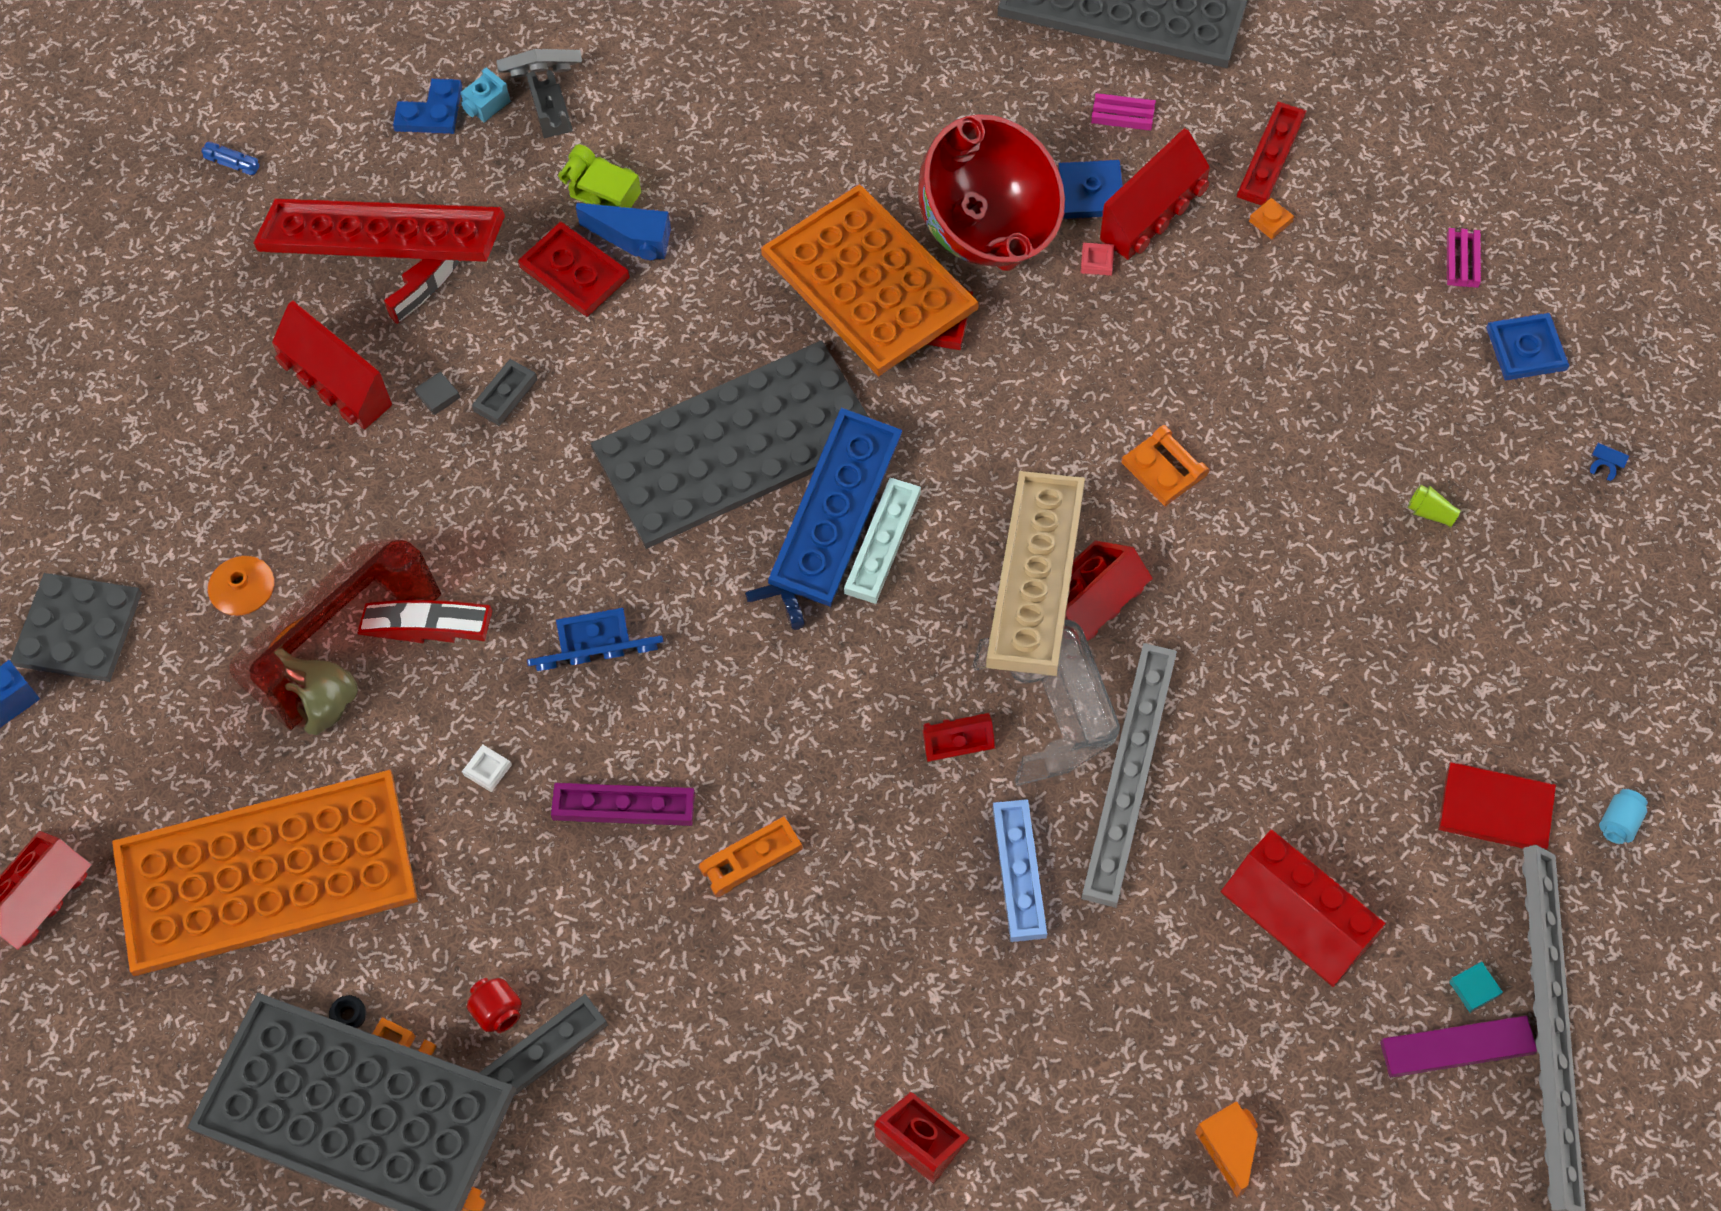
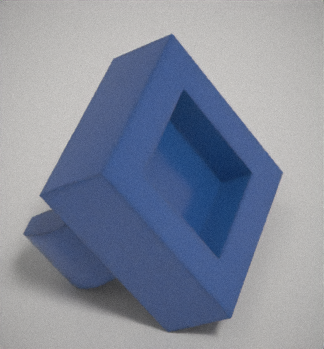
(1608, 457)

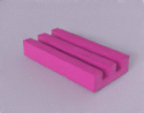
(1123, 108)
(1464, 237)

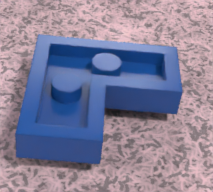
(436, 114)

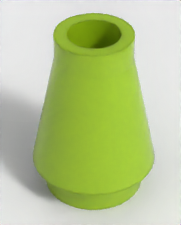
(1433, 506)

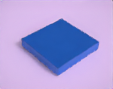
(1527, 346)

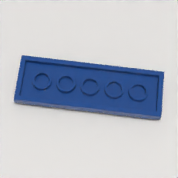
(835, 507)

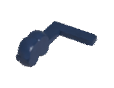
(790, 602)

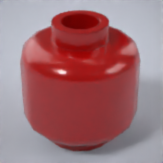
(494, 1005)

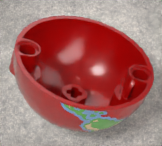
(996, 199)

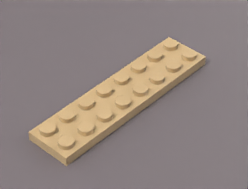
(1036, 574)

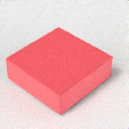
(1097, 259)

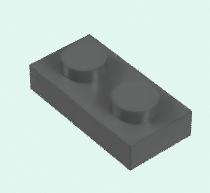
(504, 392)

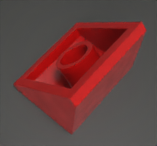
(920, 1136)

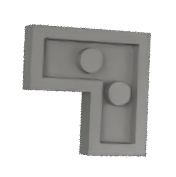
(539, 60)

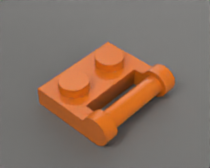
(1157, 472)

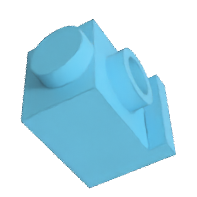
(485, 96)

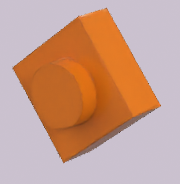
(1271, 218)

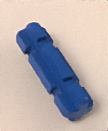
(230, 158)

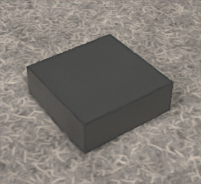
(437, 393)

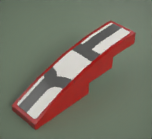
(419, 285)
(425, 620)

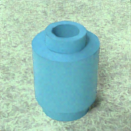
(1624, 816)

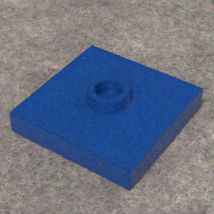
(1089, 186)

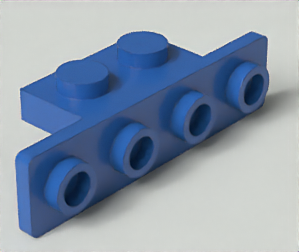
(591, 635)

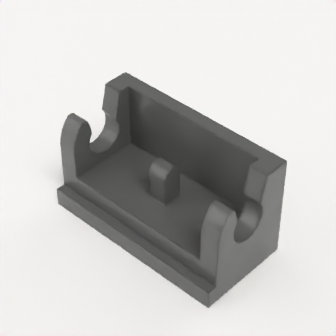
(549, 105)

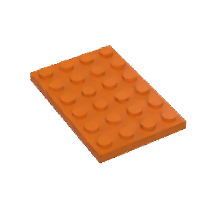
(869, 279)

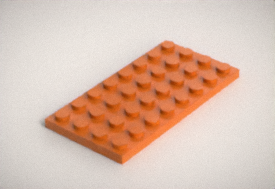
(262, 872)

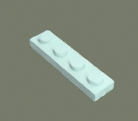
(882, 540)

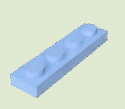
(1019, 871)

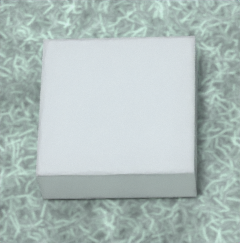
(486, 768)

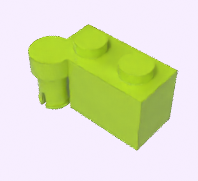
(599, 181)

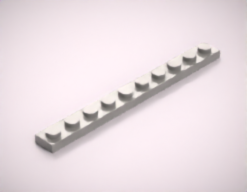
(1554, 1034)

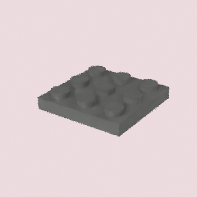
(76, 627)

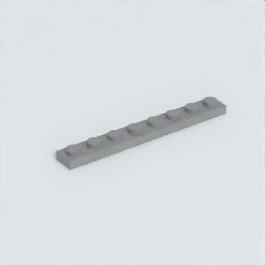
(1129, 776)

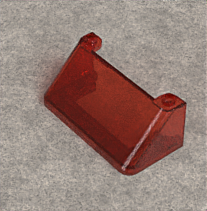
(390, 563)

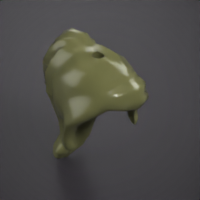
(325, 691)

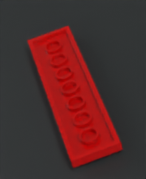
(380, 229)

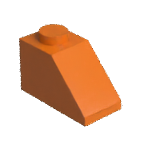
(1231, 1144)

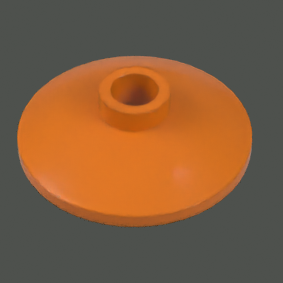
(249, 593)

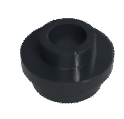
(348, 1002)

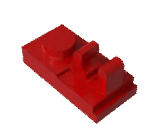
(958, 737)

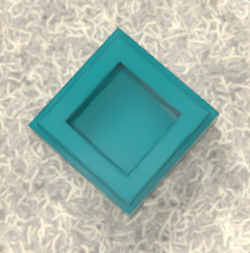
(1475, 987)

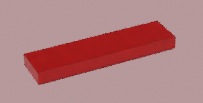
(1271, 153)

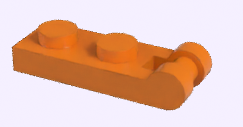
(751, 856)

